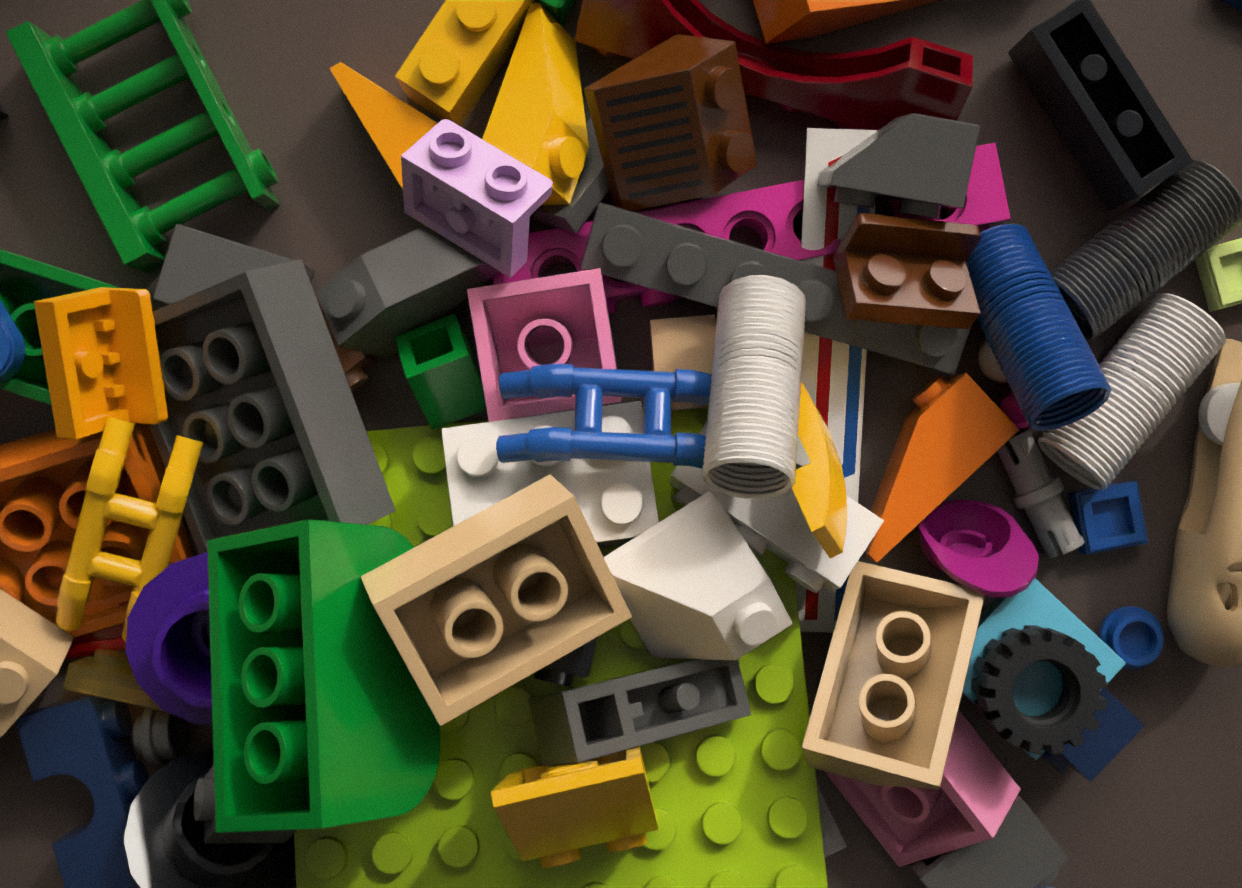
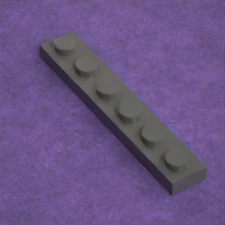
(701, 264)

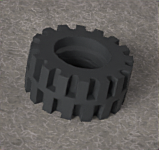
(1075, 705)

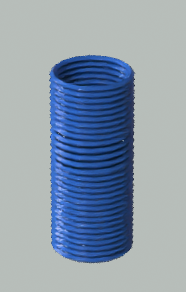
(1033, 336)

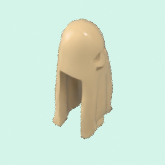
(1207, 562)

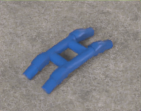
(588, 440)

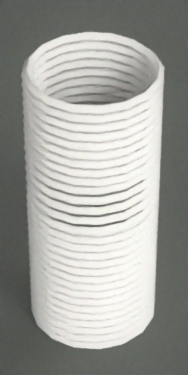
(1172, 346)
(755, 388)

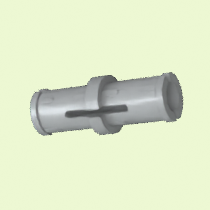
(1039, 494)

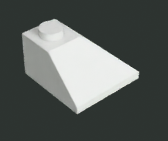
(697, 586)

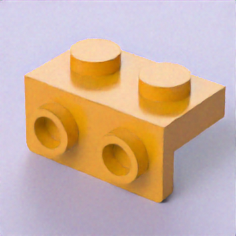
(101, 359)

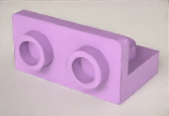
(473, 194)

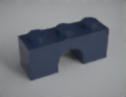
(92, 743)

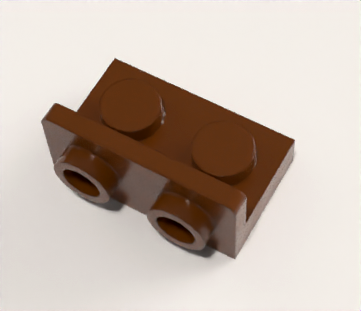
(907, 271)

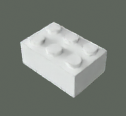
(611, 493)

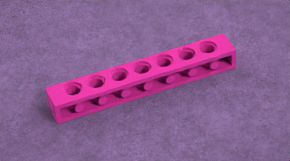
(766, 211)

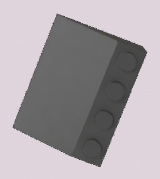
(269, 399)

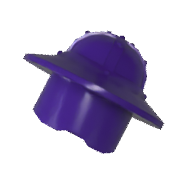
(172, 640)

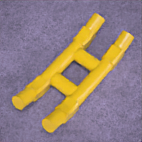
(103, 504)

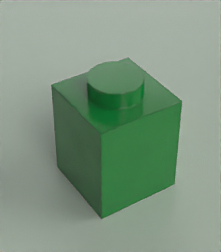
(442, 371)

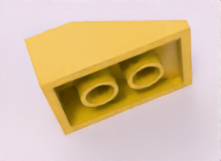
(575, 806)

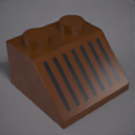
(673, 123)

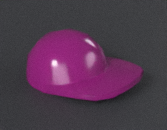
(979, 547)

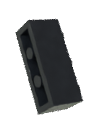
(1099, 104)

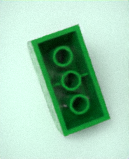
(307, 685)

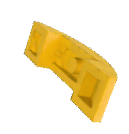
(821, 483)

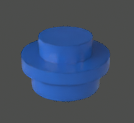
(1132, 635)

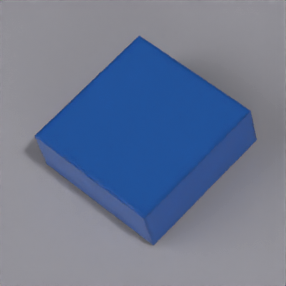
(1108, 517)

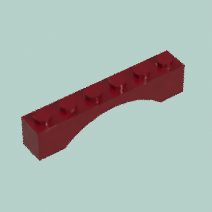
(850, 88)

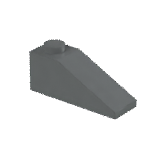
(399, 290)
(637, 709)

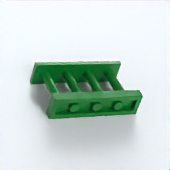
(109, 173)

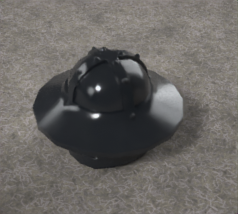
(167, 843)

